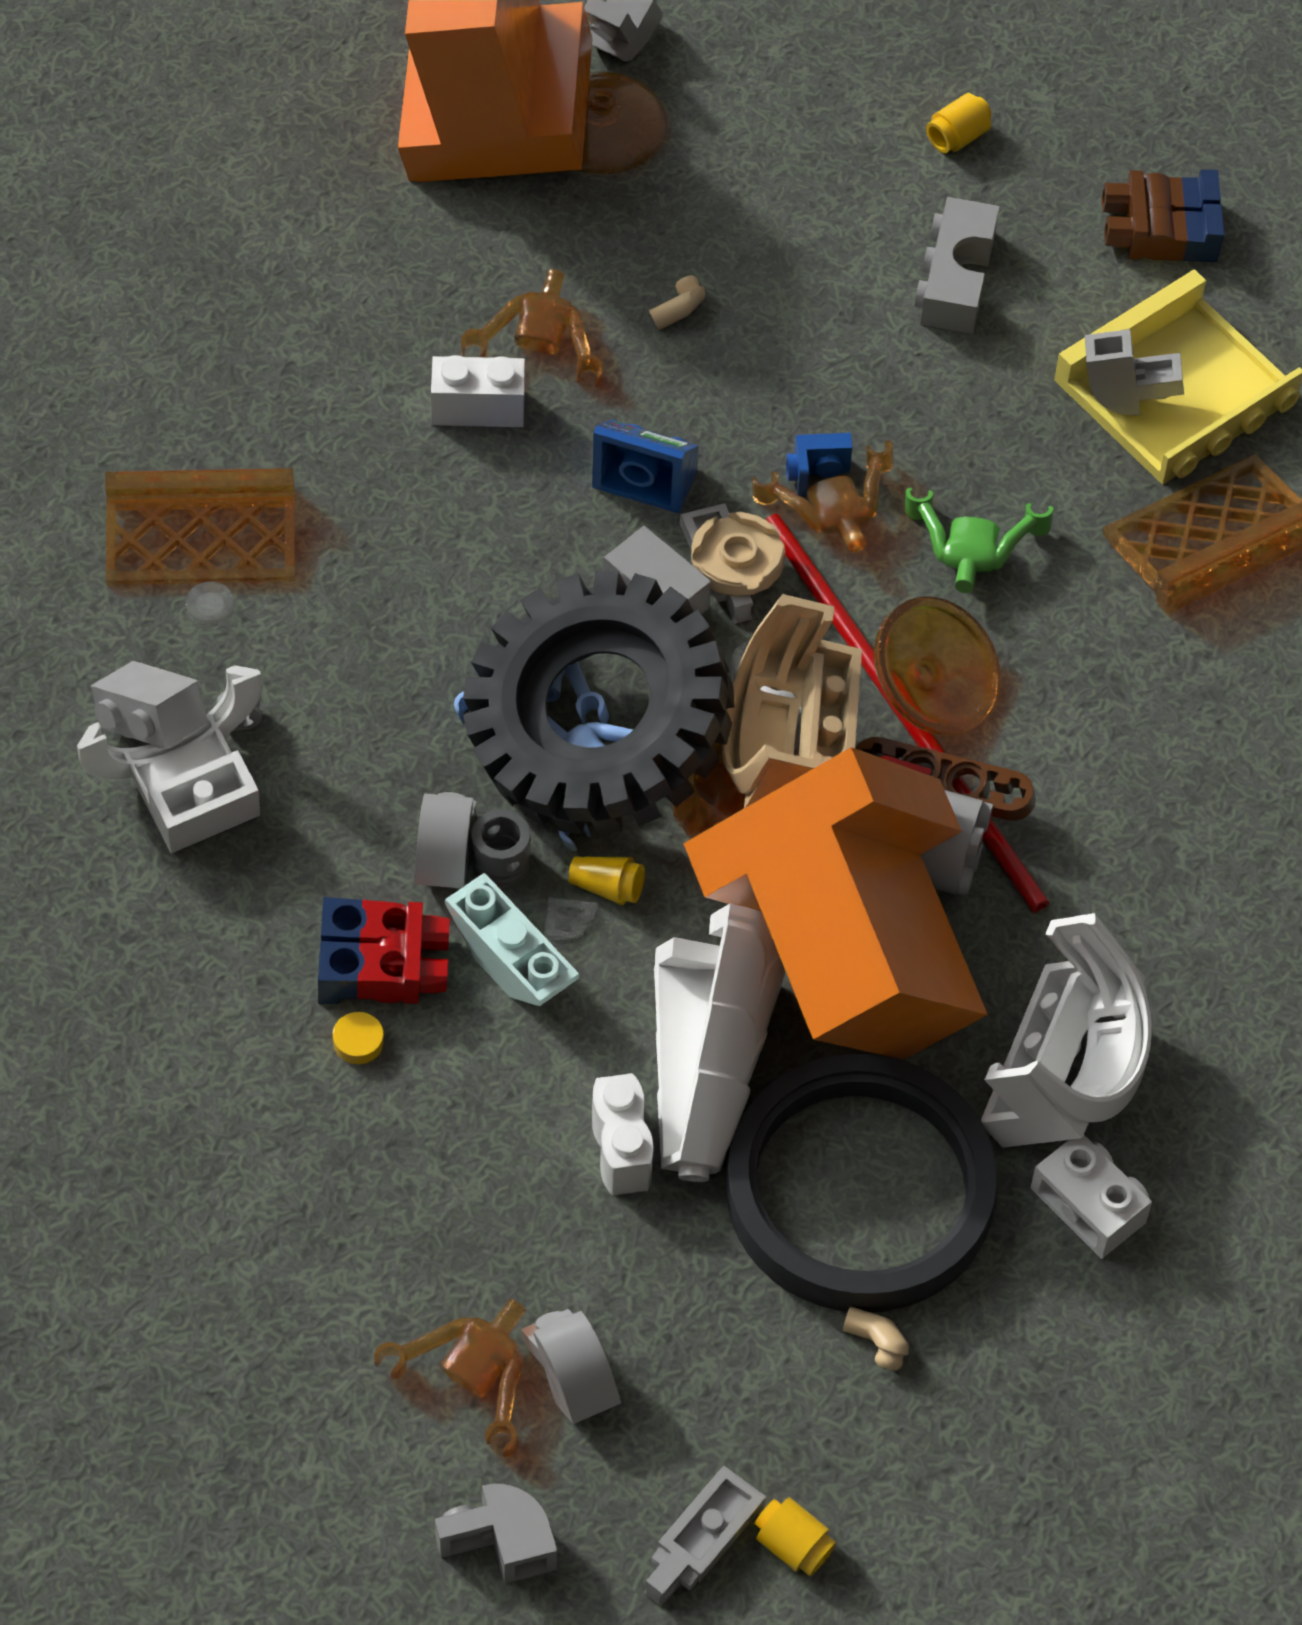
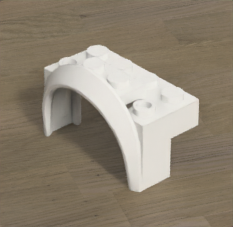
(1030, 1090)

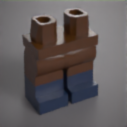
(1165, 216)

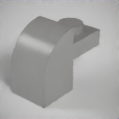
(622, 25)
(1122, 380)
(444, 839)
(573, 1363)
(509, 1522)

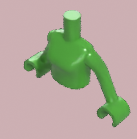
(973, 539)

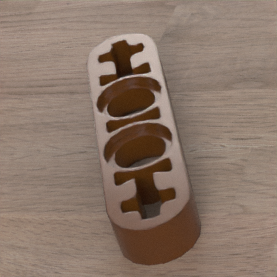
(951, 767)

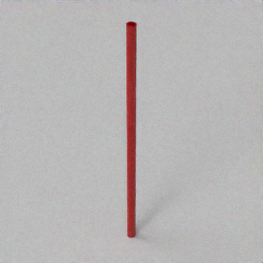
(853, 637)

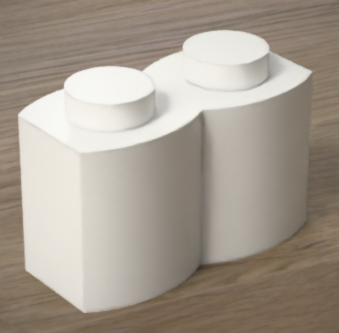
(622, 1134)

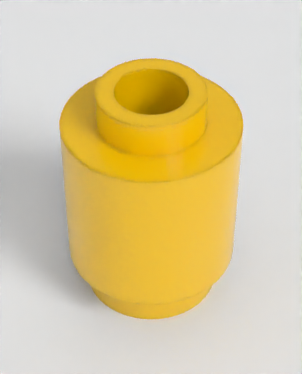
(959, 123)
(794, 1536)

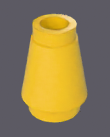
(609, 877)

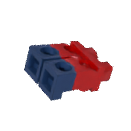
(376, 951)

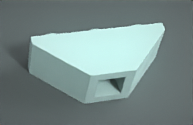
(508, 943)

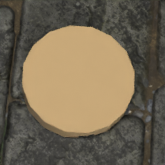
(738, 553)

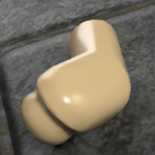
(680, 307)
(882, 1332)

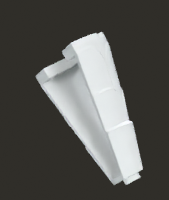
(710, 1035)

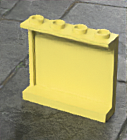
(1224, 378)

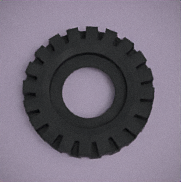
(626, 777)

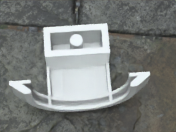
(194, 785)

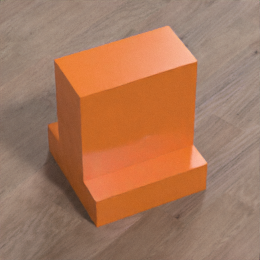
(494, 88)
(851, 900)

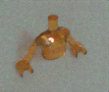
(540, 326)
(834, 502)
(474, 1362)

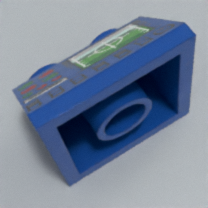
(643, 465)

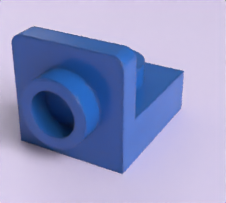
(820, 455)

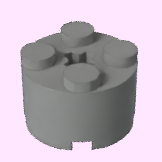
(955, 860)

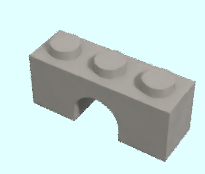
(963, 237)

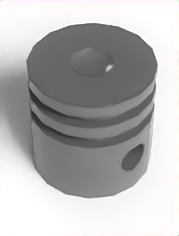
(501, 847)

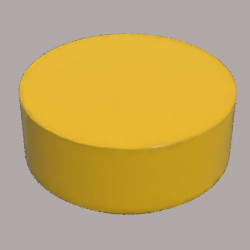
(358, 1038)

